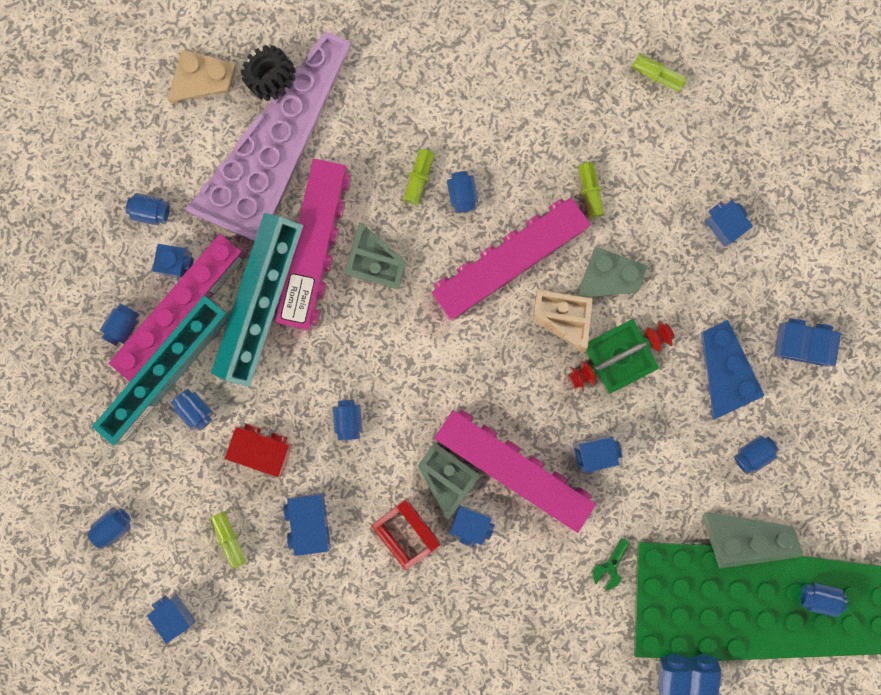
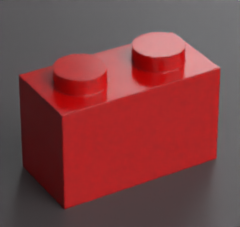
(258, 450)

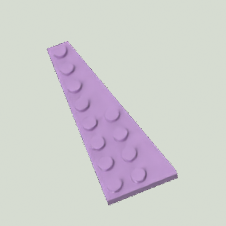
(268, 152)

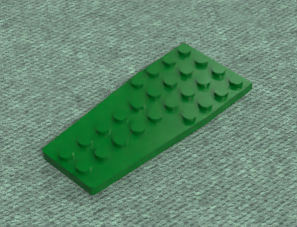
(749, 609)

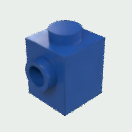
(728, 222)
(172, 261)
(471, 526)
(170, 617)

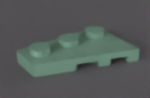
(749, 541)

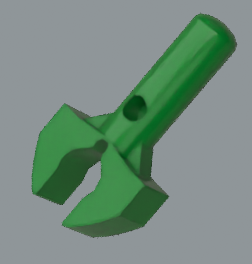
(611, 565)

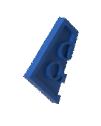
(728, 371)

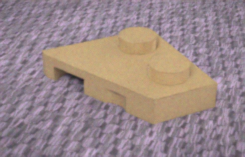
(200, 76)
(564, 316)

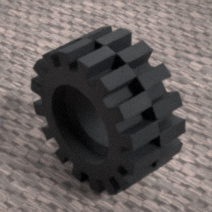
(260, 64)

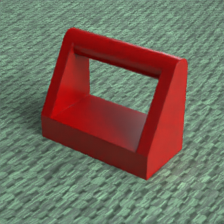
(417, 524)

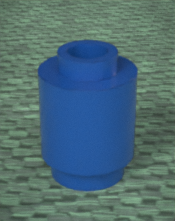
(462, 192)
(147, 209)
(119, 324)
(192, 410)
(347, 420)
(756, 454)
(109, 528)
(823, 599)

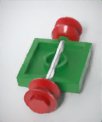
(621, 356)

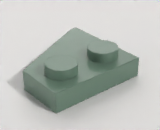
(374, 260)
(611, 275)
(447, 478)

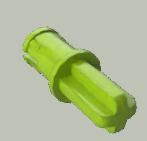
(659, 72)
(418, 176)
(591, 190)
(227, 540)

